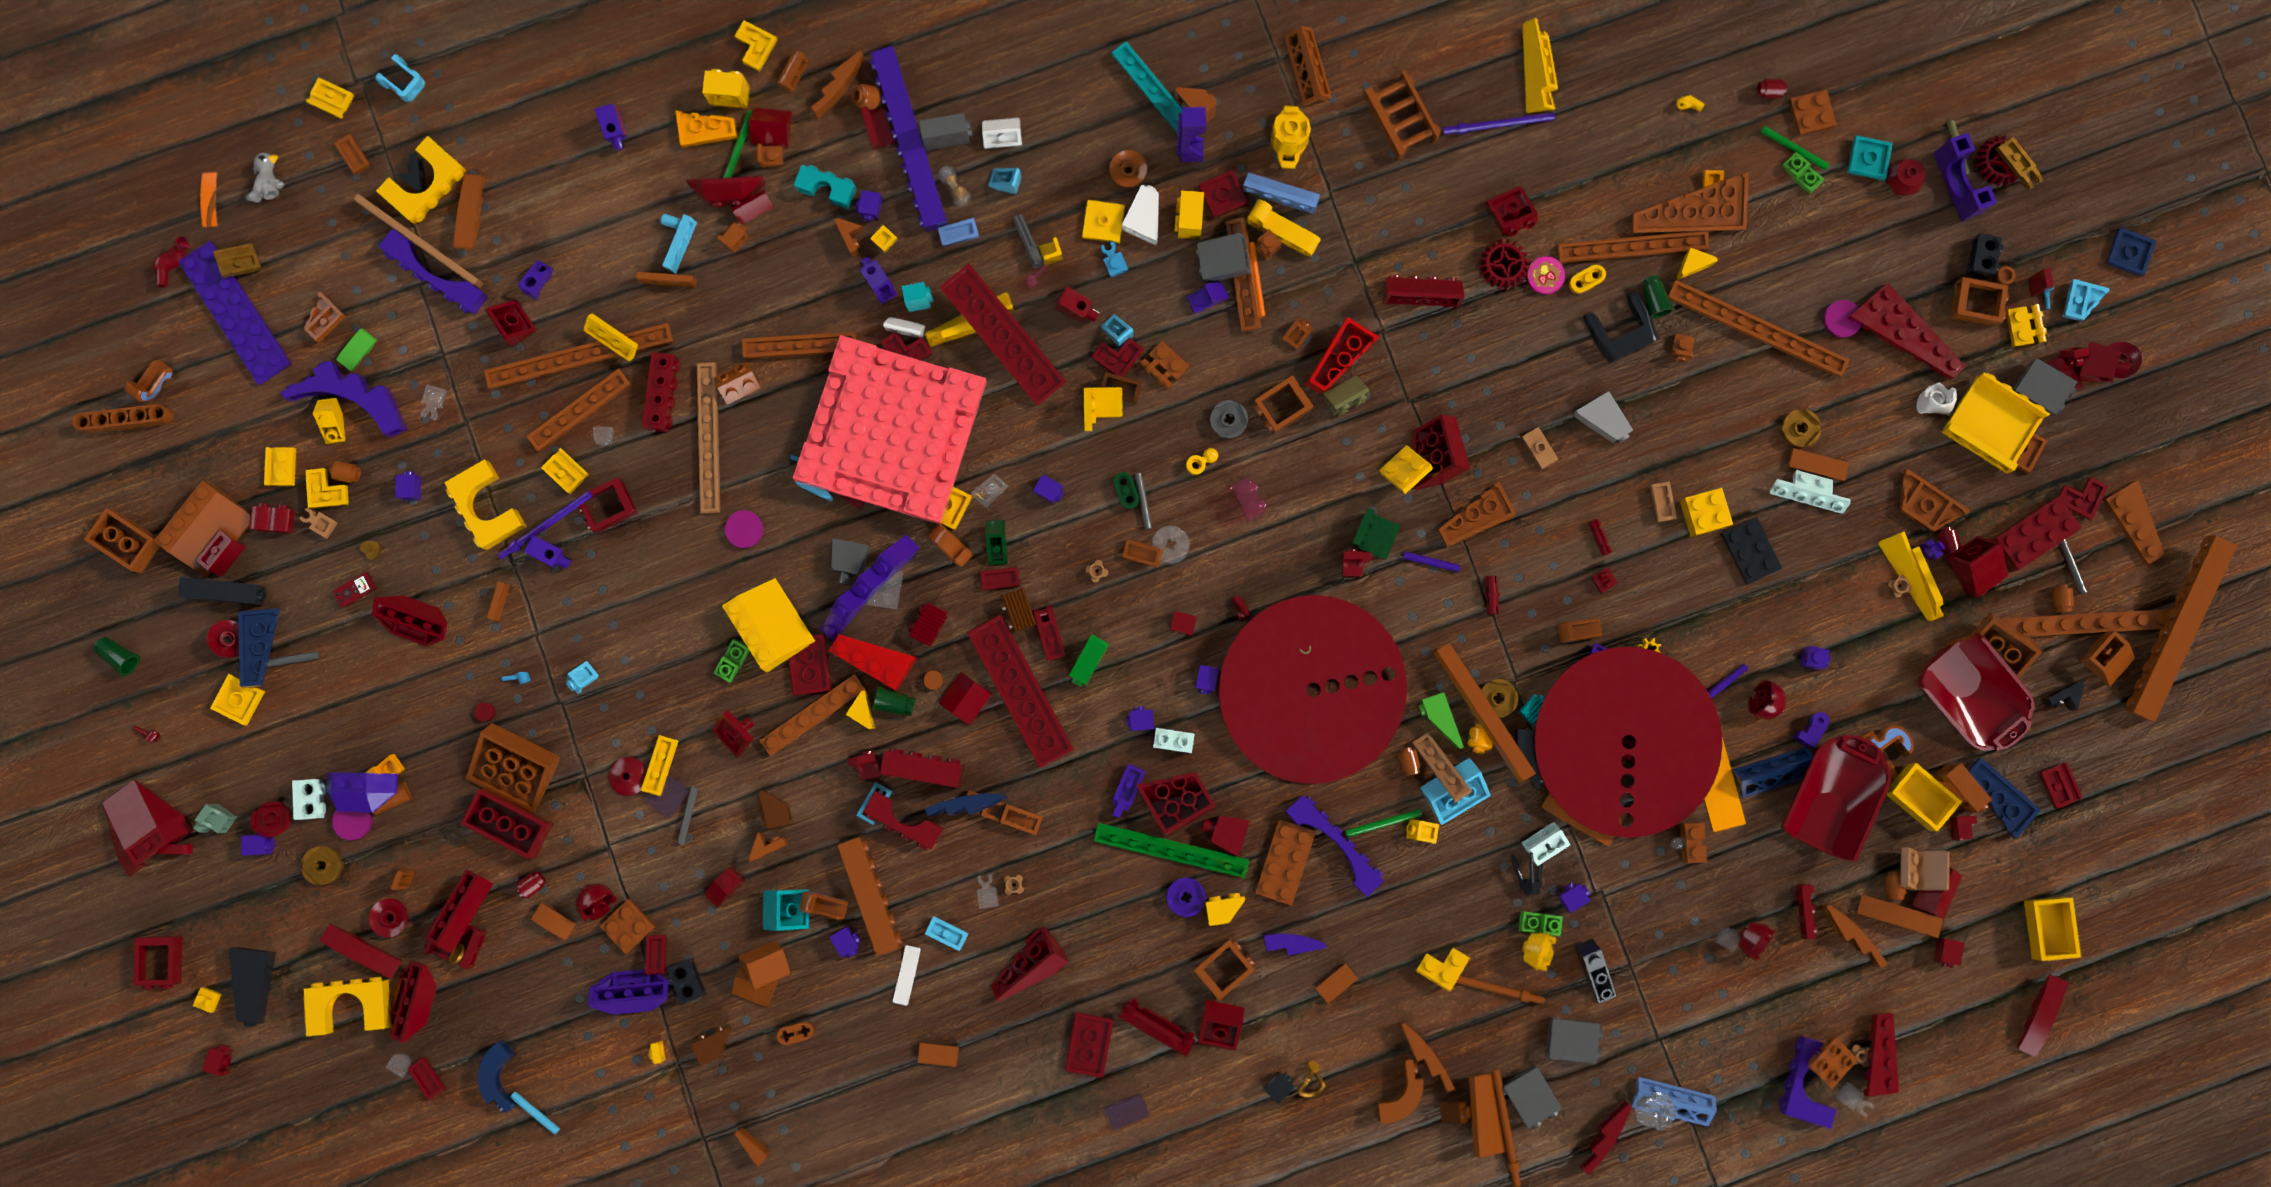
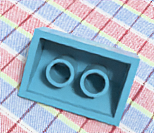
(1442, 803)

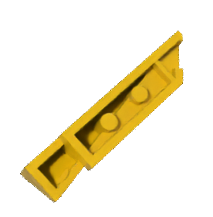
(1539, 69)
(959, 326)
(1915, 569)

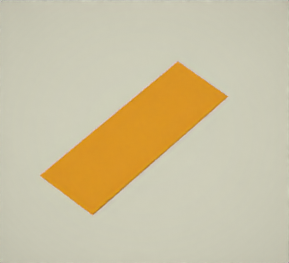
(1723, 799)

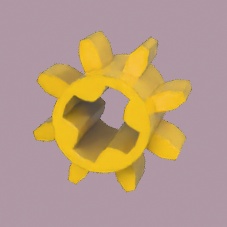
(1649, 644)

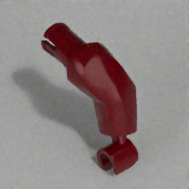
(169, 261)

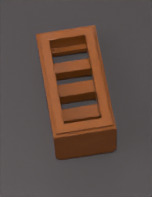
(402, 878)
(753, 1147)

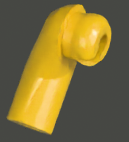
(1688, 102)

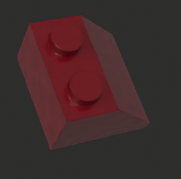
(1221, 1025)

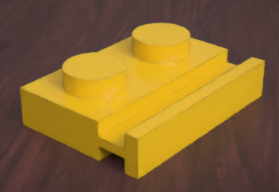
(330, 98)
(280, 466)
(565, 471)

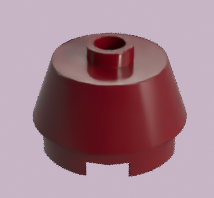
(1906, 176)
(1755, 939)

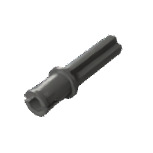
(1031, 249)

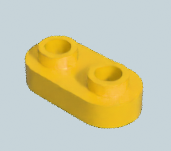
(1586, 279)

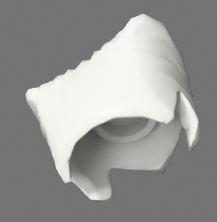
(1937, 400)

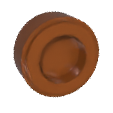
(2005, 275)
(933, 680)

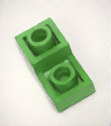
(1801, 172)
(356, 349)
(732, 660)
(1540, 923)

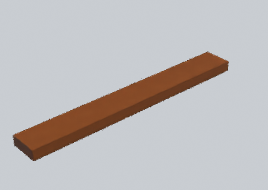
(1632, 247)
(1484, 713)

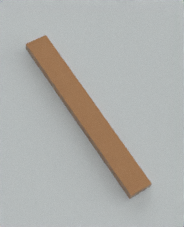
(418, 241)
(708, 438)

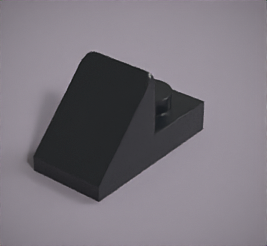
(416, 176)
(2069, 695)

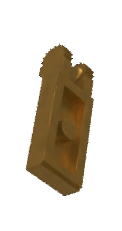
(2019, 162)

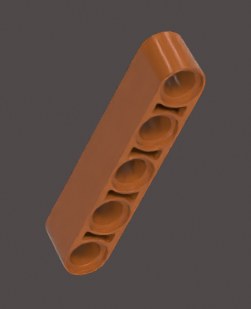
(114, 417)

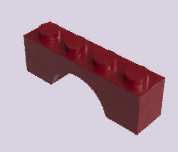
(924, 833)

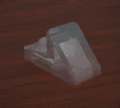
(989, 490)

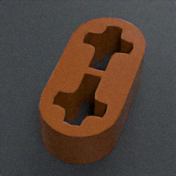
(797, 1037)

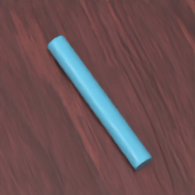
(535, 1113)

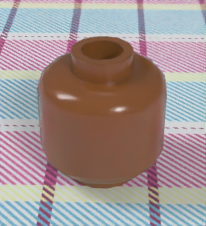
(866, 96)

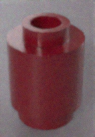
(1772, 88)
(1950, 540)
(530, 884)

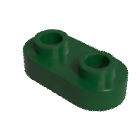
(1126, 491)

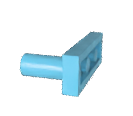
(680, 241)

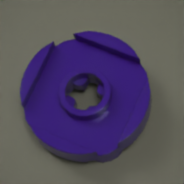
(1176, 891)

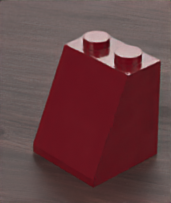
(1979, 565)

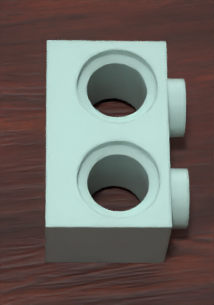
(1173, 740)
(303, 799)
(1546, 843)

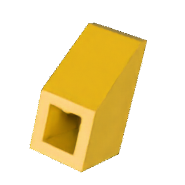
(330, 420)
(1223, 910)

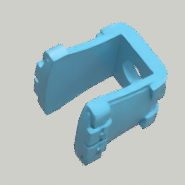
(412, 89)

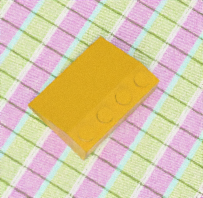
(768, 624)

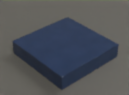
(2130, 252)

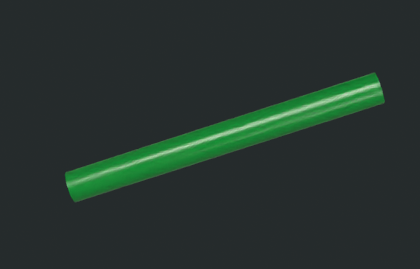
(738, 146)
(1795, 148)
(1383, 823)

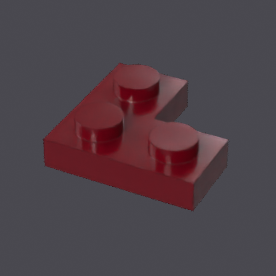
(917, 350)
(1118, 362)
(2084, 502)

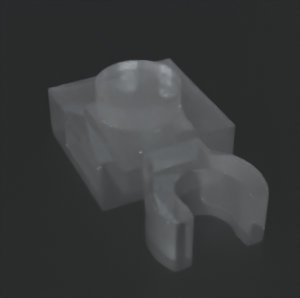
(433, 398)
(987, 895)
(1853, 1098)

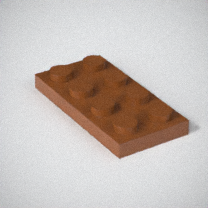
(1285, 862)

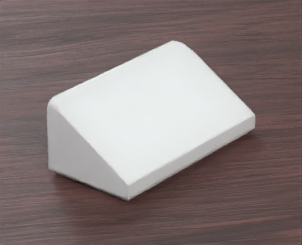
(904, 327)

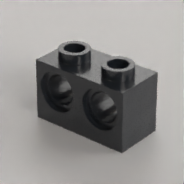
(1980, 254)
(691, 979)

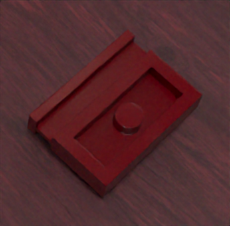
(2060, 785)

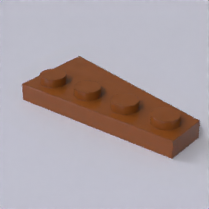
(1486, 512)
(2135, 520)

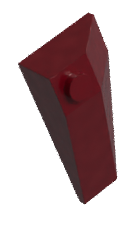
(1035, 962)

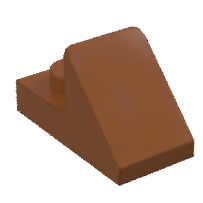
(848, 231)
(762, 849)

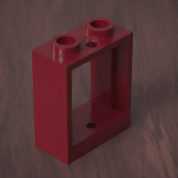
(630, 509)
(174, 961)

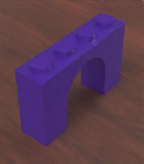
(1951, 162)
(1795, 1101)

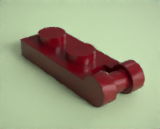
(1049, 634)
(1806, 911)

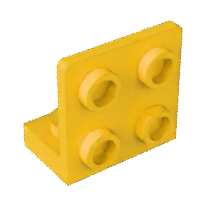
(1101, 403)

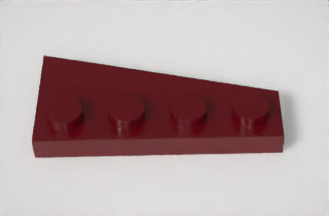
(1883, 1061)

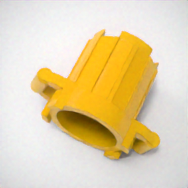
(1290, 135)

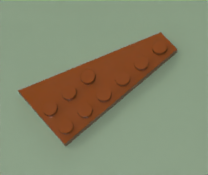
(1705, 209)

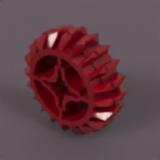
(1991, 169)
(1519, 261)

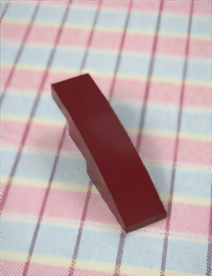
(360, 950)
(2043, 1015)
(1610, 1130)

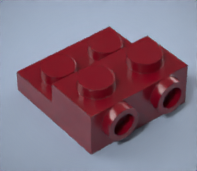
(1512, 211)

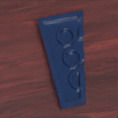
(255, 644)
(2007, 802)

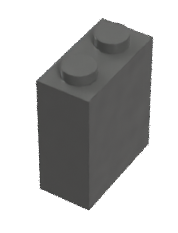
(945, 131)
(1223, 258)
(2045, 386)
(1573, 1040)
(1531, 1097)

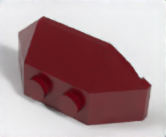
(726, 191)
(410, 619)
(411, 1001)

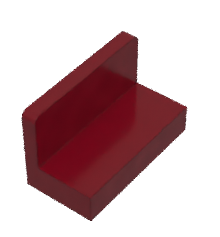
(878, 127)
(220, 553)

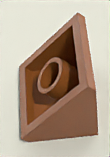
(764, 964)
(744, 989)

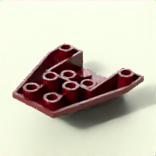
(142, 825)

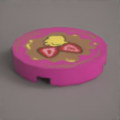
(1545, 275)

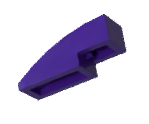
(1292, 942)

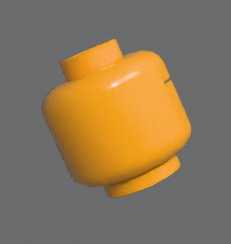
(1479, 739)

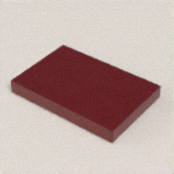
(811, 668)
(1089, 1044)

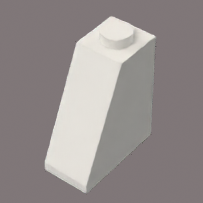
(1143, 215)

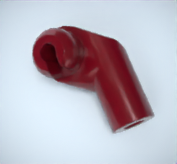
(1242, 608)

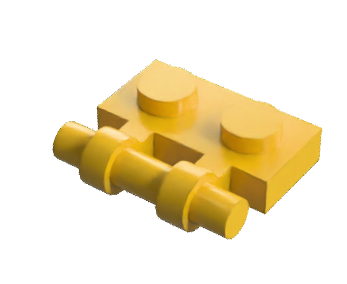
(2020, 327)

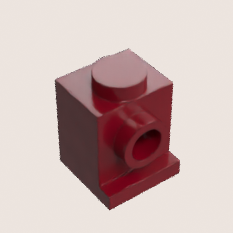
(218, 1060)

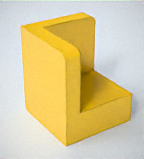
(1051, 252)

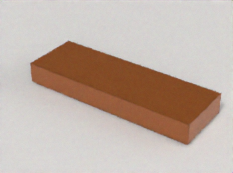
(666, 279)
(1818, 465)

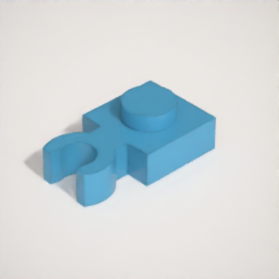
(1114, 262)

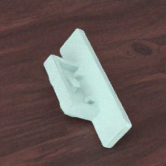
(1811, 490)

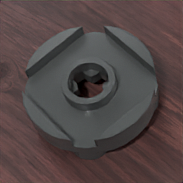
(1234, 410)

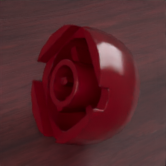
(1768, 701)
(594, 901)

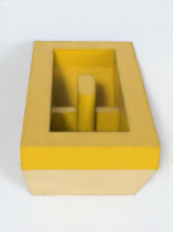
(1694, 262)
(861, 711)

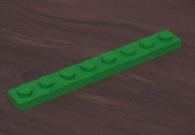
(1171, 850)

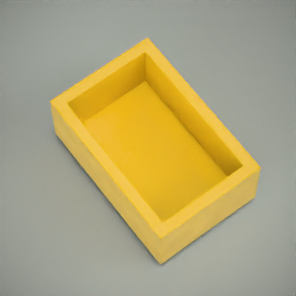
(1923, 797)
(2052, 928)

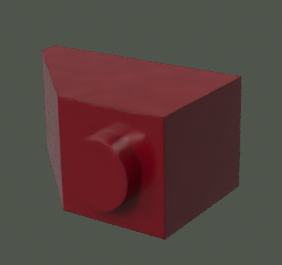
(724, 886)

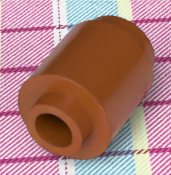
(345, 472)
(2063, 598)
(1409, 761)
(1893, 886)

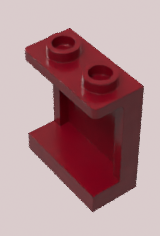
(471, 939)

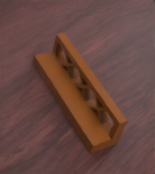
(1310, 62)

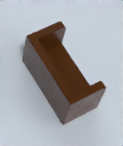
(1130, 388)

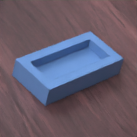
(958, 232)

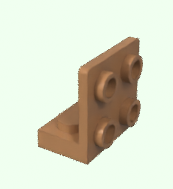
(1924, 869)

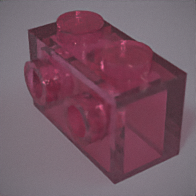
(1248, 499)

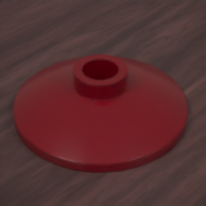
(2129, 354)
(221, 630)
(637, 773)
(380, 920)

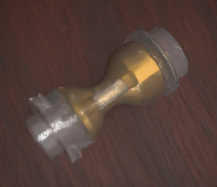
(959, 193)

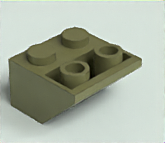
(1346, 395)

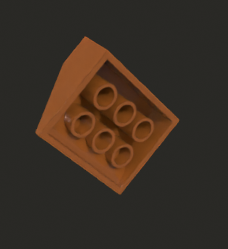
(198, 523)
(512, 767)

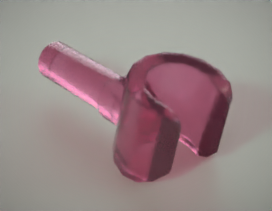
(1031, 279)

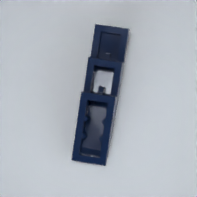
(971, 803)

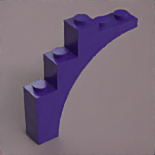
(330, 382)
(867, 585)

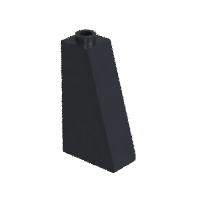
(221, 591)
(251, 983)

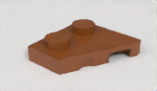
(323, 318)

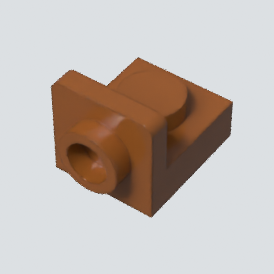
(769, 156)
(1298, 332)
(1682, 347)

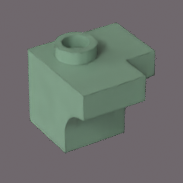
(215, 818)

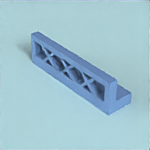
(1280, 193)
(1682, 1098)

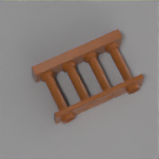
(1391, 130)

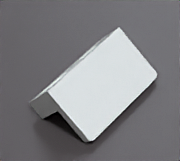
(1001, 133)

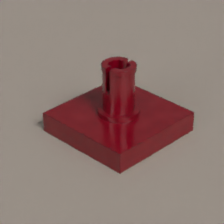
(734, 733)

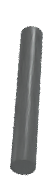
(1143, 501)
(2073, 567)
(293, 659)
(687, 815)

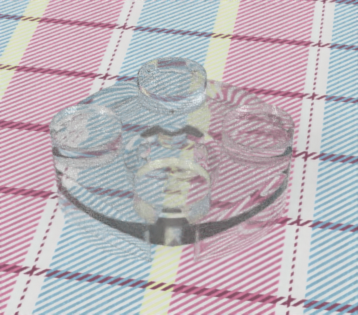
(1175, 534)
(1658, 1119)

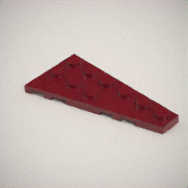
(1904, 329)

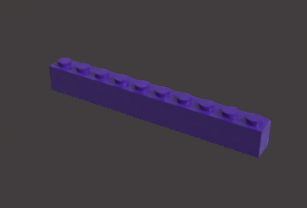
(909, 139)

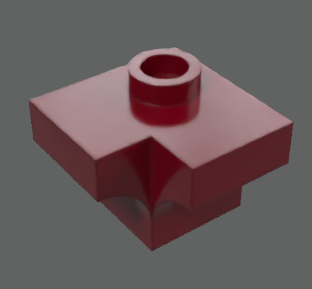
(1353, 562)
(867, 765)

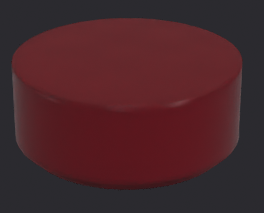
(485, 712)

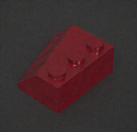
(1441, 446)
(1176, 801)

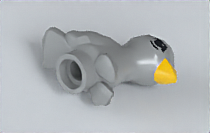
(265, 182)

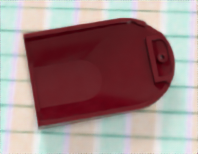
(1978, 693)
(1839, 797)

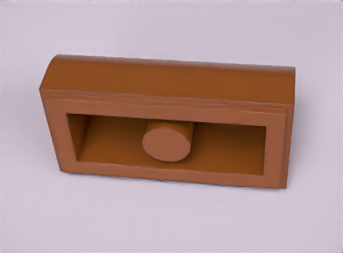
(793, 71)
(403, 795)

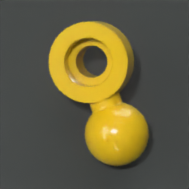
(1210, 455)

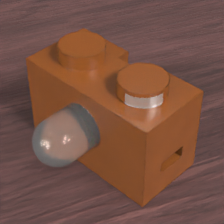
(1691, 842)

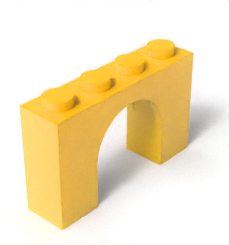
(446, 173)
(463, 491)
(320, 1001)

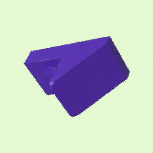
(1207, 297)

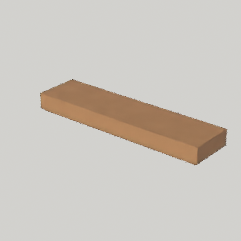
(1441, 767)

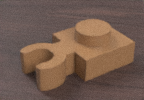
(320, 524)

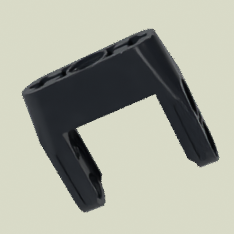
(1629, 342)

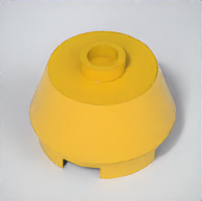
(1539, 950)

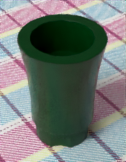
(1656, 297)
(116, 656)
(893, 702)

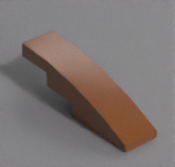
(843, 77)
(468, 212)
(1012, 816)
(1900, 916)
(1849, 931)
(1422, 1051)

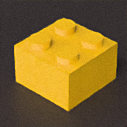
(726, 88)
(1189, 221)
(1706, 512)

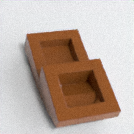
(553, 921)

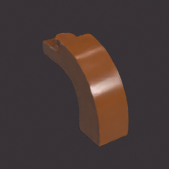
(1401, 1106)

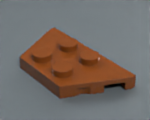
(1927, 503)

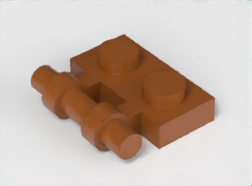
(1169, 361)

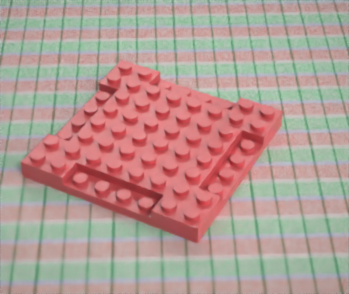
(890, 430)

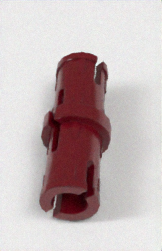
(1492, 594)

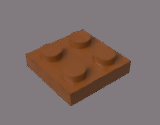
(1812, 112)
(627, 926)

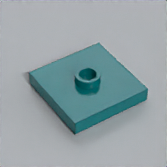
(1869, 157)

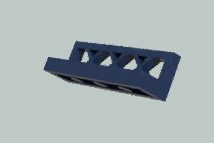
(1773, 768)

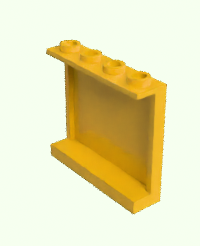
(1994, 422)

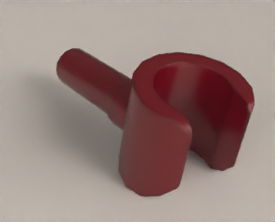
(152, 736)

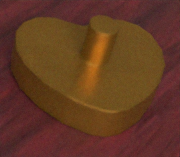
(371, 549)
(457, 954)

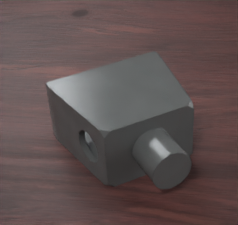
(848, 559)

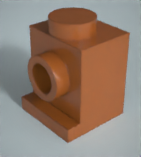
(734, 236)
(1268, 245)

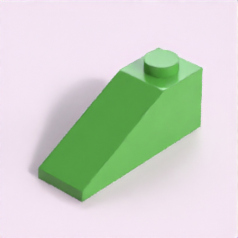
(1440, 716)

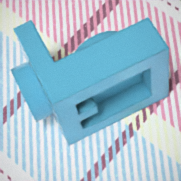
(581, 677)

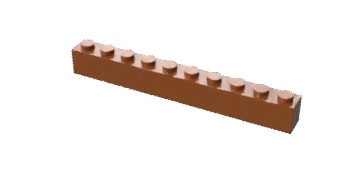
(2180, 627)

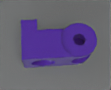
(535, 279)
(1814, 730)

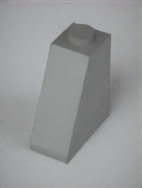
(1605, 418)

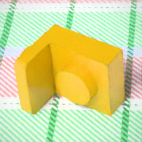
(1422, 831)

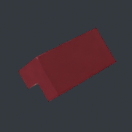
(1938, 901)

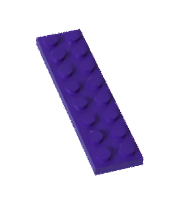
(235, 315)

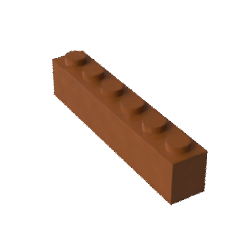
(869, 895)

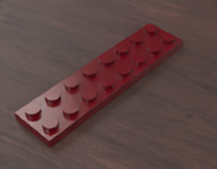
(1002, 334)
(1020, 691)

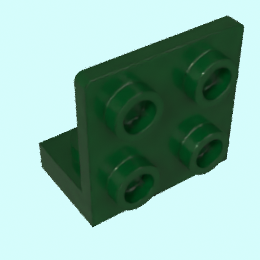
(1375, 534)

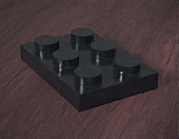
(1751, 551)

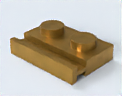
(237, 260)

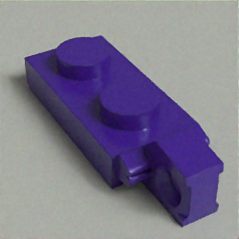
(1127, 789)

